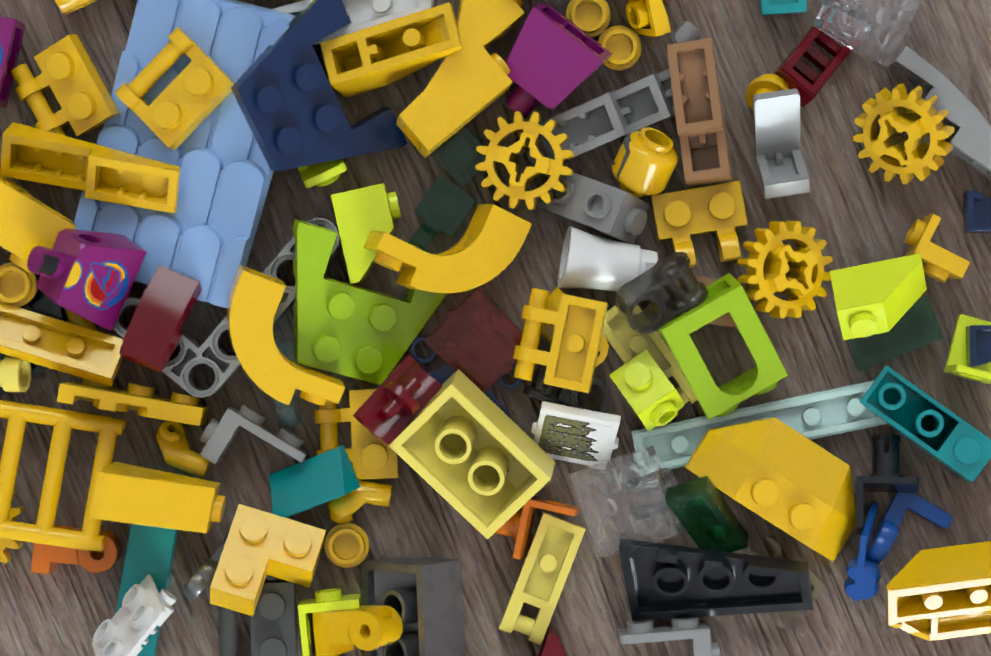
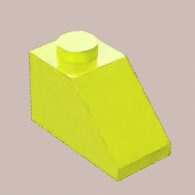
(356, 216)
(876, 294)

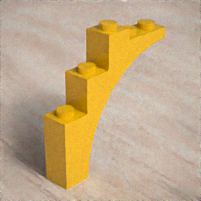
(466, 79)

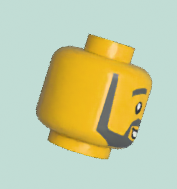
(645, 162)

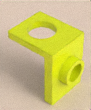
(956, 359)
(324, 601)

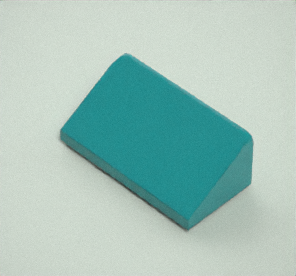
(312, 482)

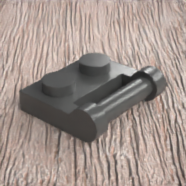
(271, 626)

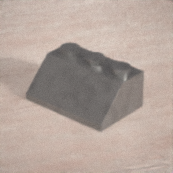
(427, 598)

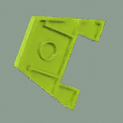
(347, 325)

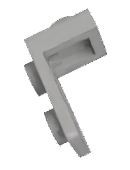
(778, 144)
(599, 207)
(221, 434)
(681, 629)

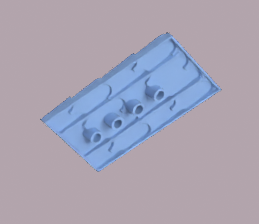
(220, 161)

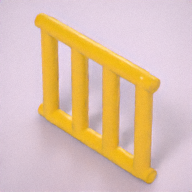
(63, 422)

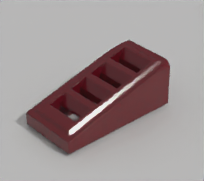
(803, 77)

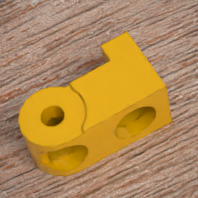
(363, 627)

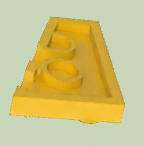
(137, 397)

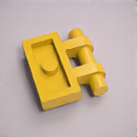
(75, 84)
(573, 344)
(367, 453)

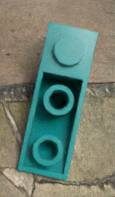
(928, 424)

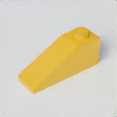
(390, 50)

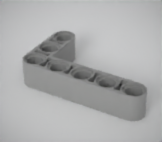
(212, 350)

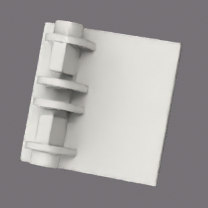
(136, 619)

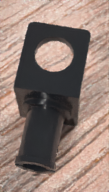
(884, 475)

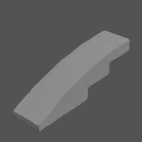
(613, 115)
(971, 130)

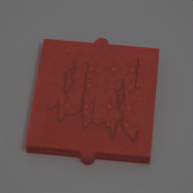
(477, 340)

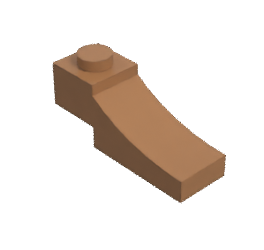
(699, 112)

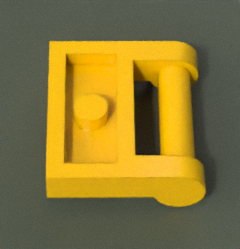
(186, 99)

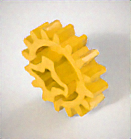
(908, 153)
(505, 155)
(785, 269)

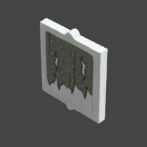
(576, 433)

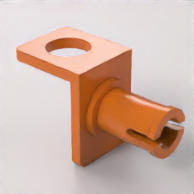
(521, 523)

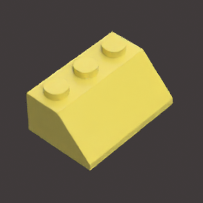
(473, 455)

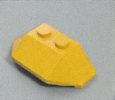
(781, 480)
(943, 593)

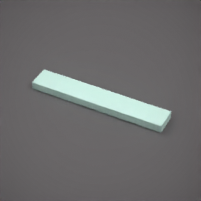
(810, 414)

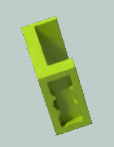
(723, 297)

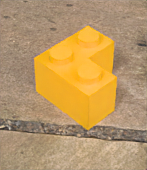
(26, 222)
(260, 547)

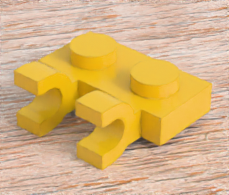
(699, 212)

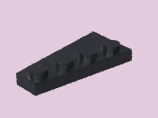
(699, 582)

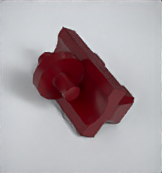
(397, 400)

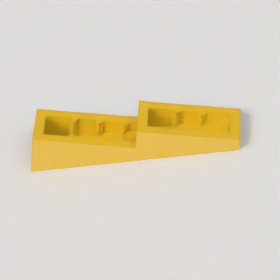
(85, 166)

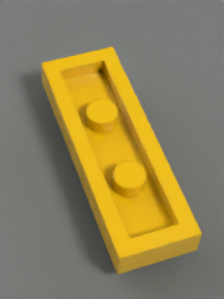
(59, 345)

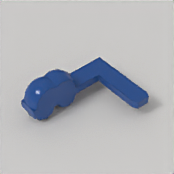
(887, 529)
(862, 572)

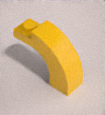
(478, 257)
(250, 321)

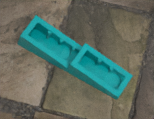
(148, 552)

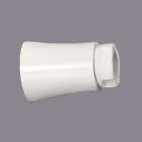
(600, 262)

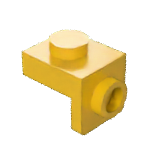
(937, 261)

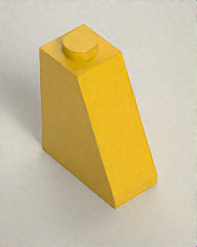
(156, 498)

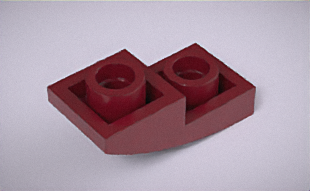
(159, 317)

